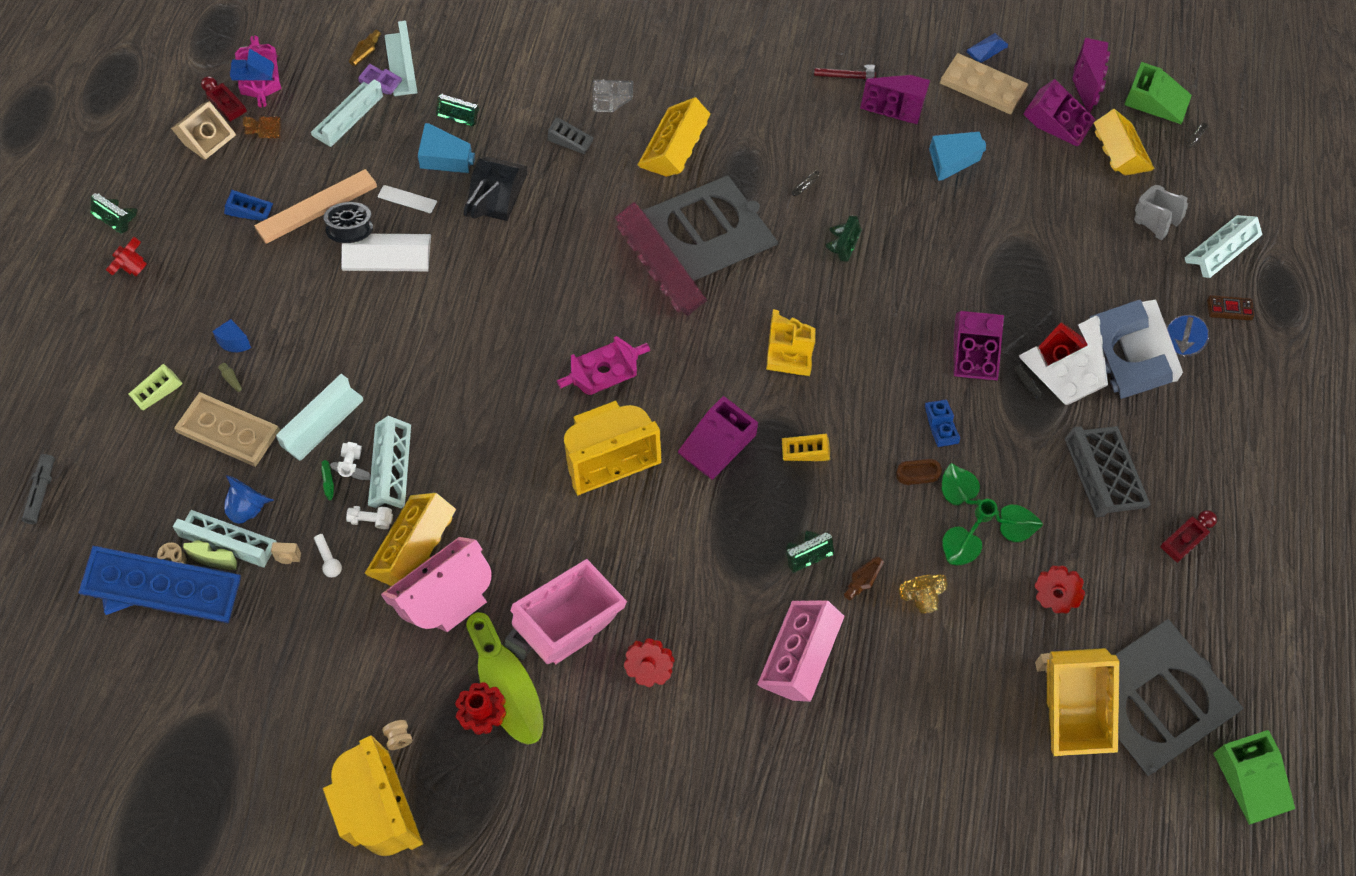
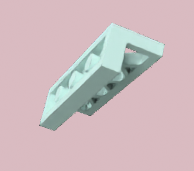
(348, 113)
(1225, 244)
(382, 458)
(241, 550)

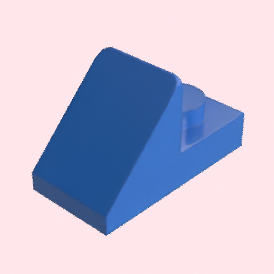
(254, 68)

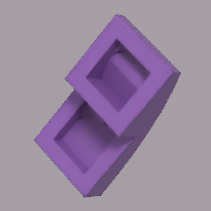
(387, 79)

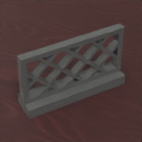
(1091, 472)

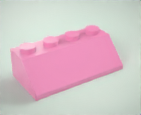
(801, 650)

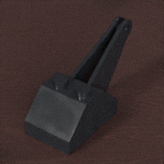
(494, 188)

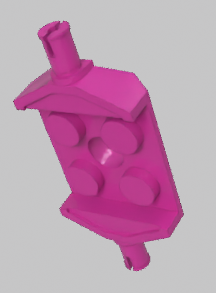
(259, 88)
(617, 356)

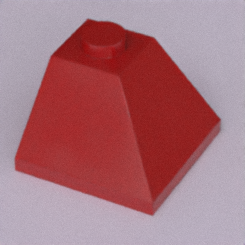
(1061, 343)

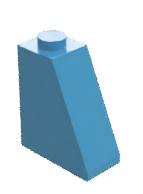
(444, 151)
(955, 152)

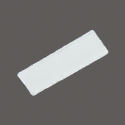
(407, 199)

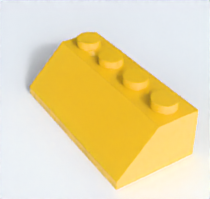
(675, 138)
(411, 538)

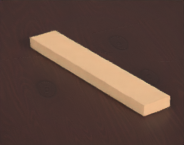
(315, 206)

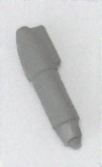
(358, 474)

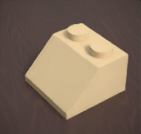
(204, 130)

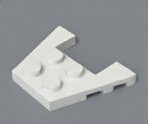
(1076, 373)

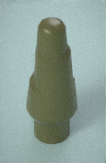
(229, 375)

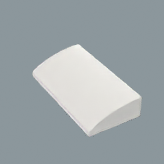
(1151, 341)

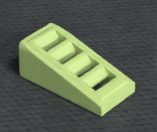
(150, 382)

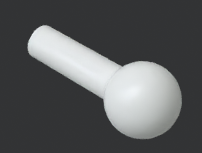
(331, 566)

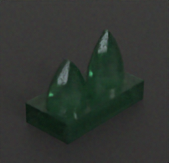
(457, 110)
(109, 212)
(848, 237)
(813, 550)

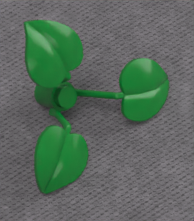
(962, 546)

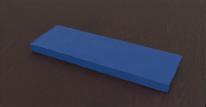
(160, 584)

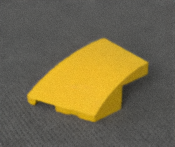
(790, 345)

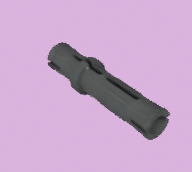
(40, 479)

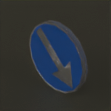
(1188, 334)

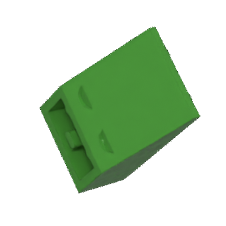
(1158, 94)
(1256, 776)

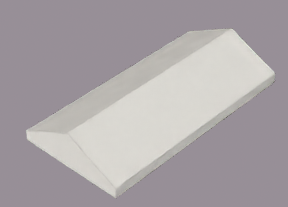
(387, 253)

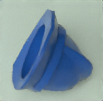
(243, 501)

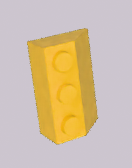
(1122, 144)

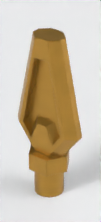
(364, 48)

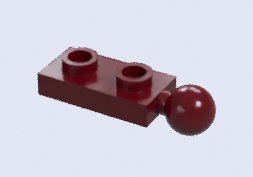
(222, 98)
(1189, 535)

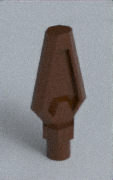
(864, 577)

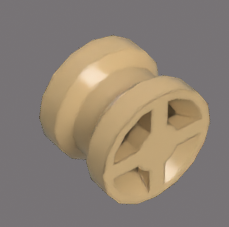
(170, 551)
(397, 734)

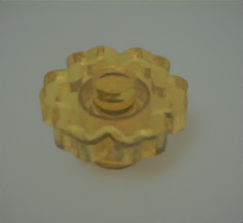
(924, 591)

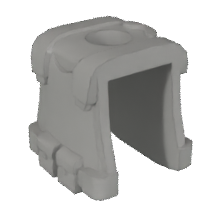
(1160, 209)

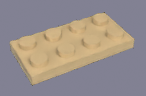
(984, 83)
(227, 429)

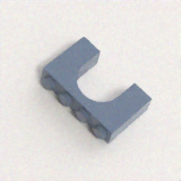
(1130, 377)

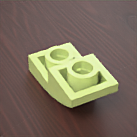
(203, 553)

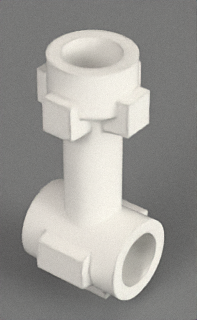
(351, 452)
(382, 518)

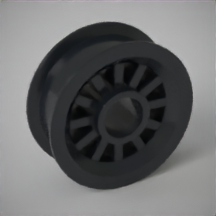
(348, 222)

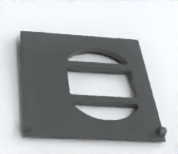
(710, 256)
(1153, 656)

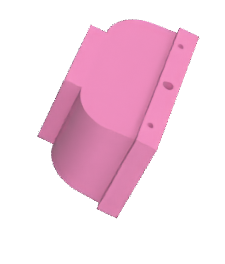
(446, 591)
(566, 612)

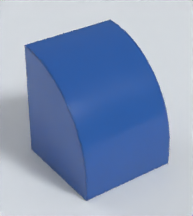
(231, 337)

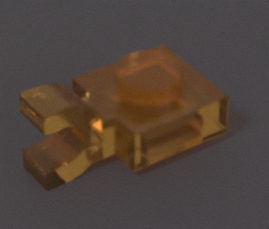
(266, 126)

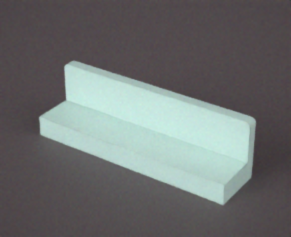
(401, 60)
(319, 418)

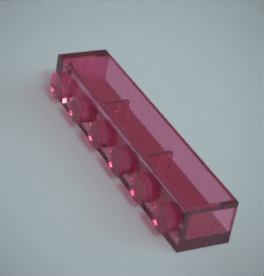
(660, 259)

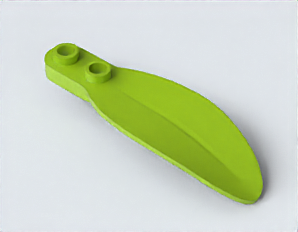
(504, 670)

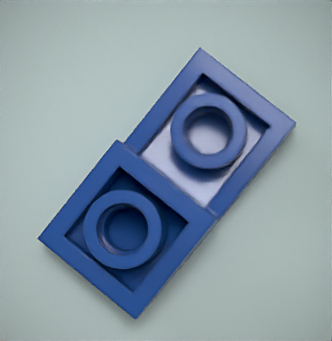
(941, 423)

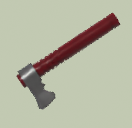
(869, 73)

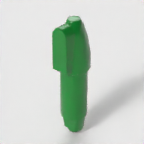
(328, 485)

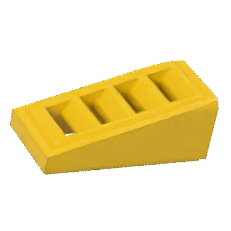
(806, 455)

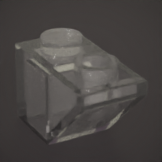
(611, 94)

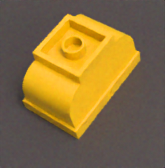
(610, 442)
(1083, 701)
(366, 801)

